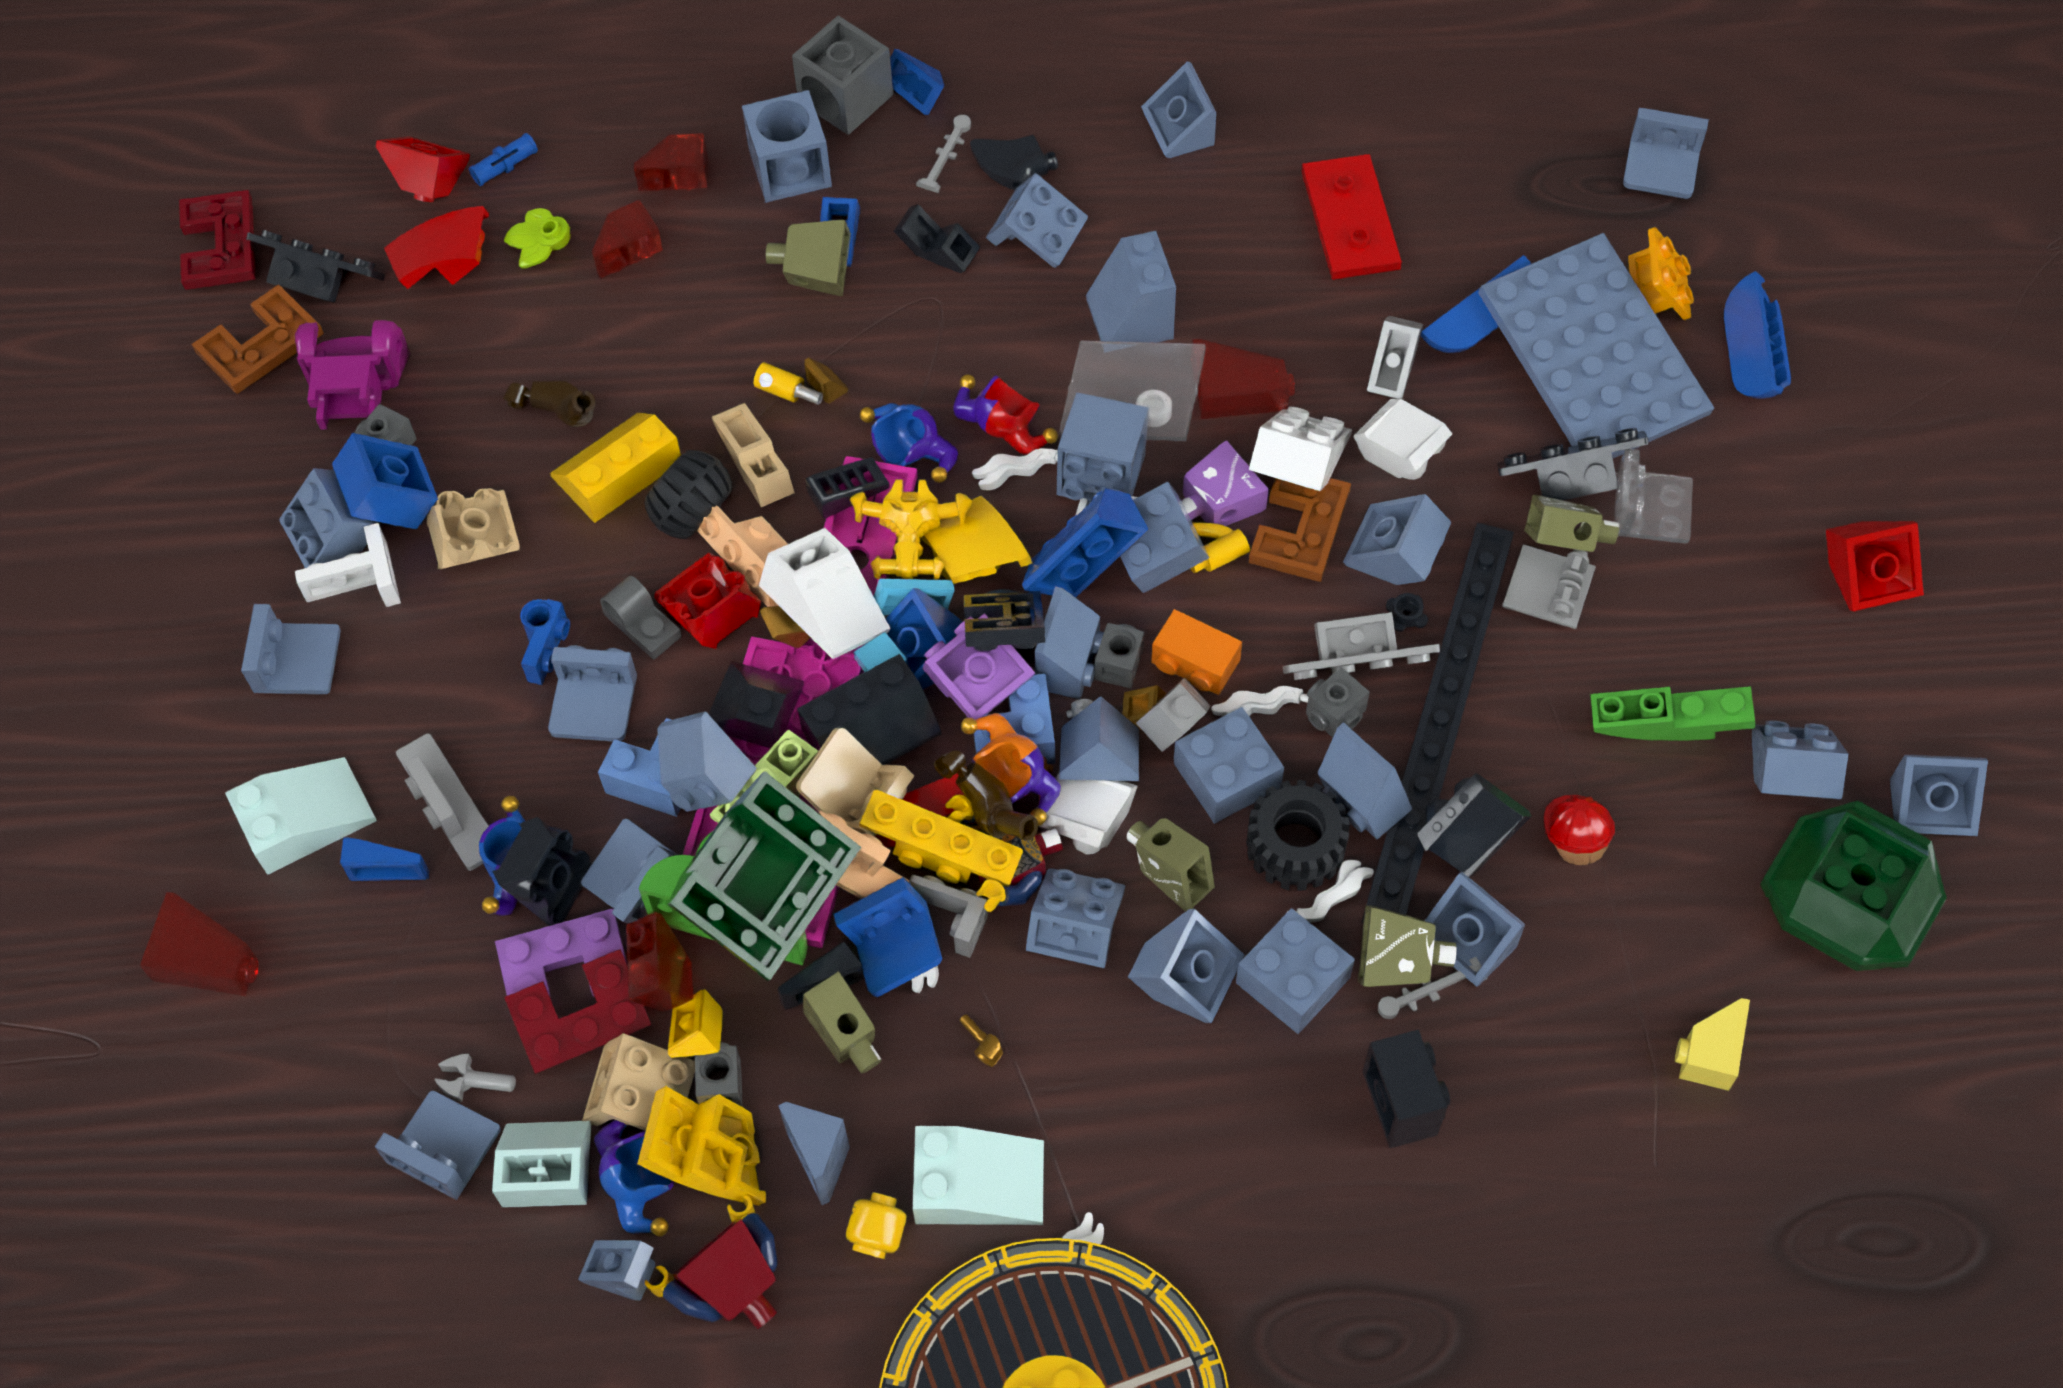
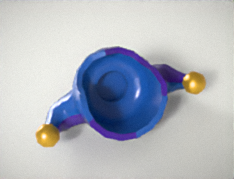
(907, 435)
(493, 849)
(627, 1181)

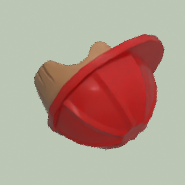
(1578, 828)

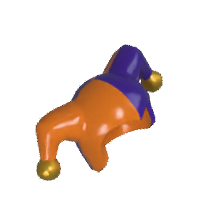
(1014, 762)

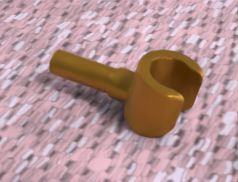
(989, 1049)

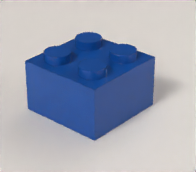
(384, 481)

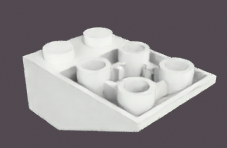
(1299, 448)
(824, 592)

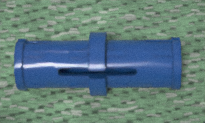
(484, 171)

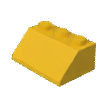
(618, 465)

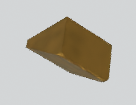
(824, 380)
(783, 627)
(1140, 701)

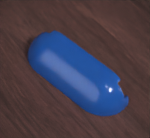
(1467, 321)
(1756, 340)

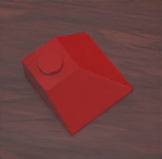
(423, 166)
(1876, 562)

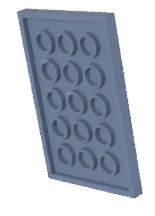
(1595, 345)

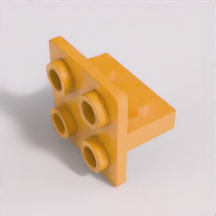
(1662, 275)

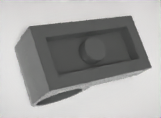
(634, 613)

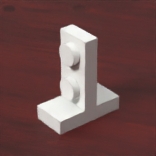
(353, 572)

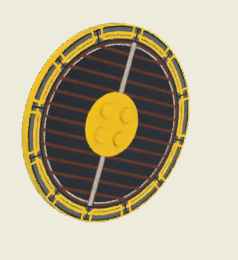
(1053, 1320)

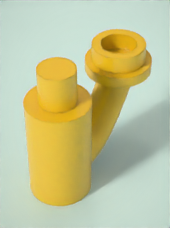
(1227, 547)

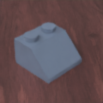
(1399, 540)
(1069, 645)
(700, 762)
(1363, 783)

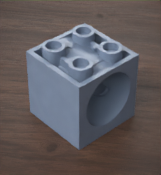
(787, 146)
(1101, 447)

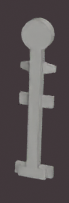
(961, 124)
(1389, 1006)

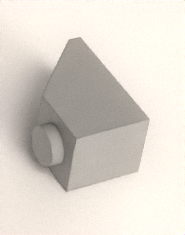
(1394, 357)
(1173, 715)

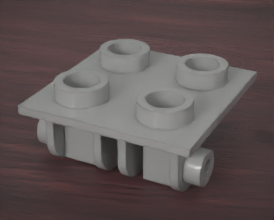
(1550, 585)

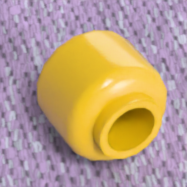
(876, 1225)

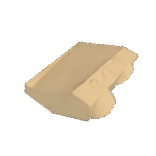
(471, 527)

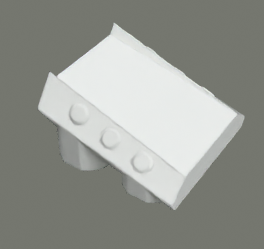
(1401, 439)
(1090, 811)

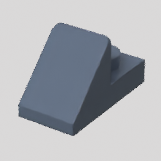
(619, 1267)

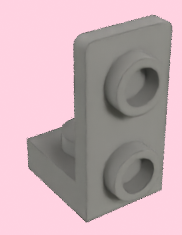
(968, 906)

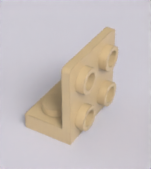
(629, 1078)

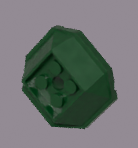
(1852, 922)

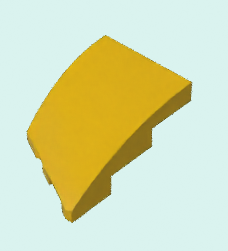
(977, 545)
(703, 1145)

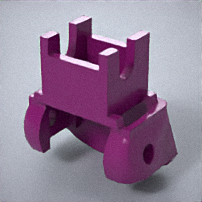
(350, 371)

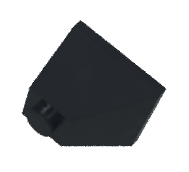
(755, 704)

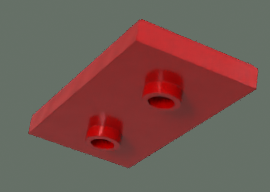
(1351, 216)

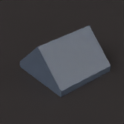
(1181, 114)
(1099, 745)
(1939, 794)
(1477, 926)
(819, 1144)

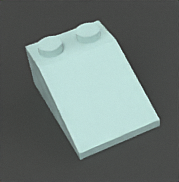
(299, 811)
(977, 1177)

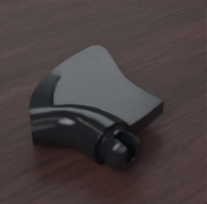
(1012, 160)

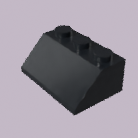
(878, 708)

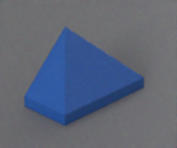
(915, 81)

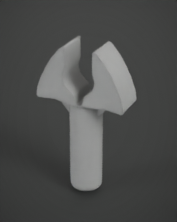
(471, 1078)

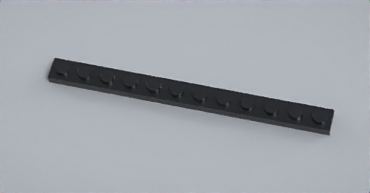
(1441, 716)

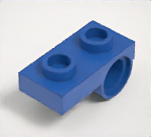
(543, 637)

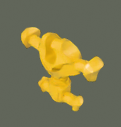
(909, 517)

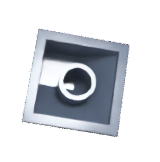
(1188, 966)

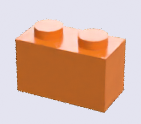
(1196, 652)

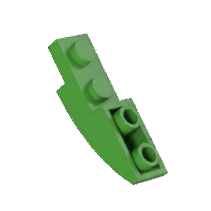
(1668, 716)

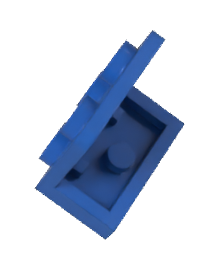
(891, 936)

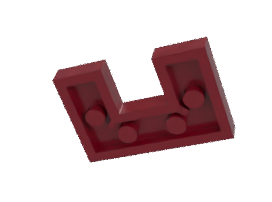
(233, 255)
(556, 1040)

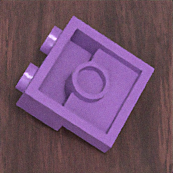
(975, 677)

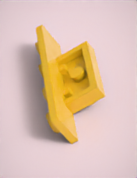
(939, 842)

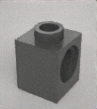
(1119, 668)
(730, 1085)

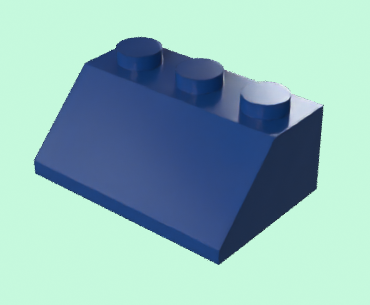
(1086, 545)

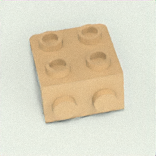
(846, 775)

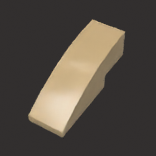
(753, 455)

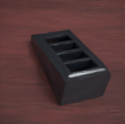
(840, 500)
(837, 959)

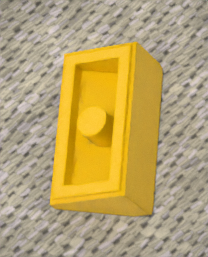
(696, 1027)

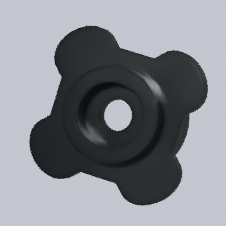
(1410, 603)

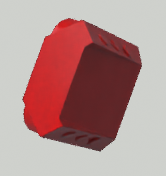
(709, 600)

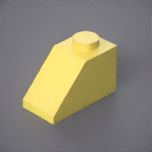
(1714, 1047)

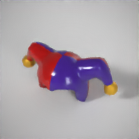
(1001, 414)

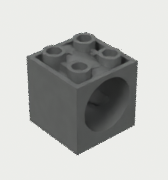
(844, 74)

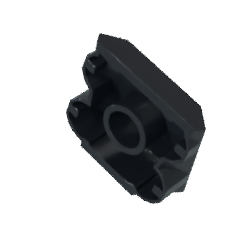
(1471, 824)
(544, 870)

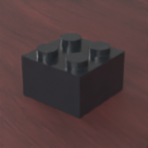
(1405, 1088)

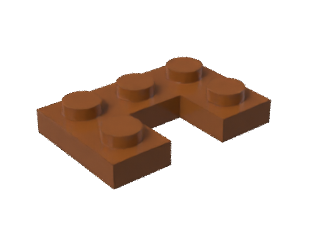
(247, 363)
(1309, 549)

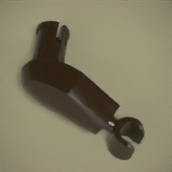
(554, 396)
(987, 797)

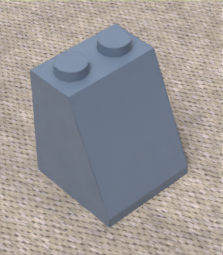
(1134, 293)

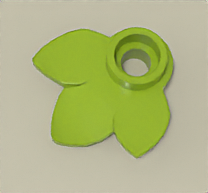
(538, 236)

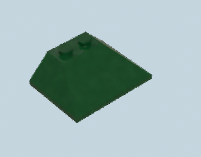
(763, 875)

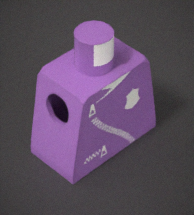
(1223, 488)

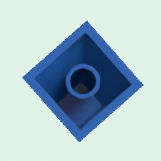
(917, 627)

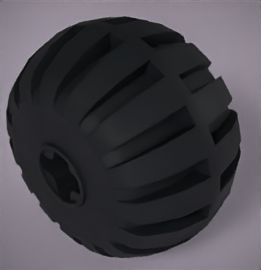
(687, 493)

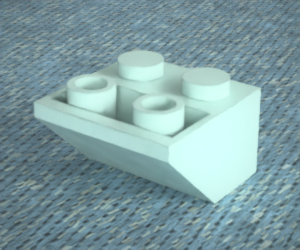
(542, 1164)

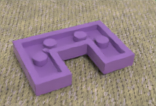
(530, 955)

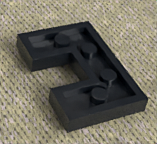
(1011, 620)

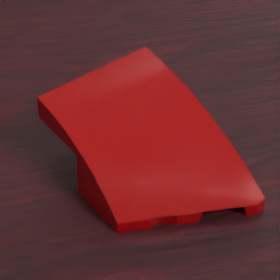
(444, 243)

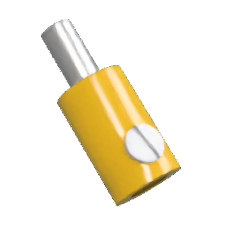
(784, 384)

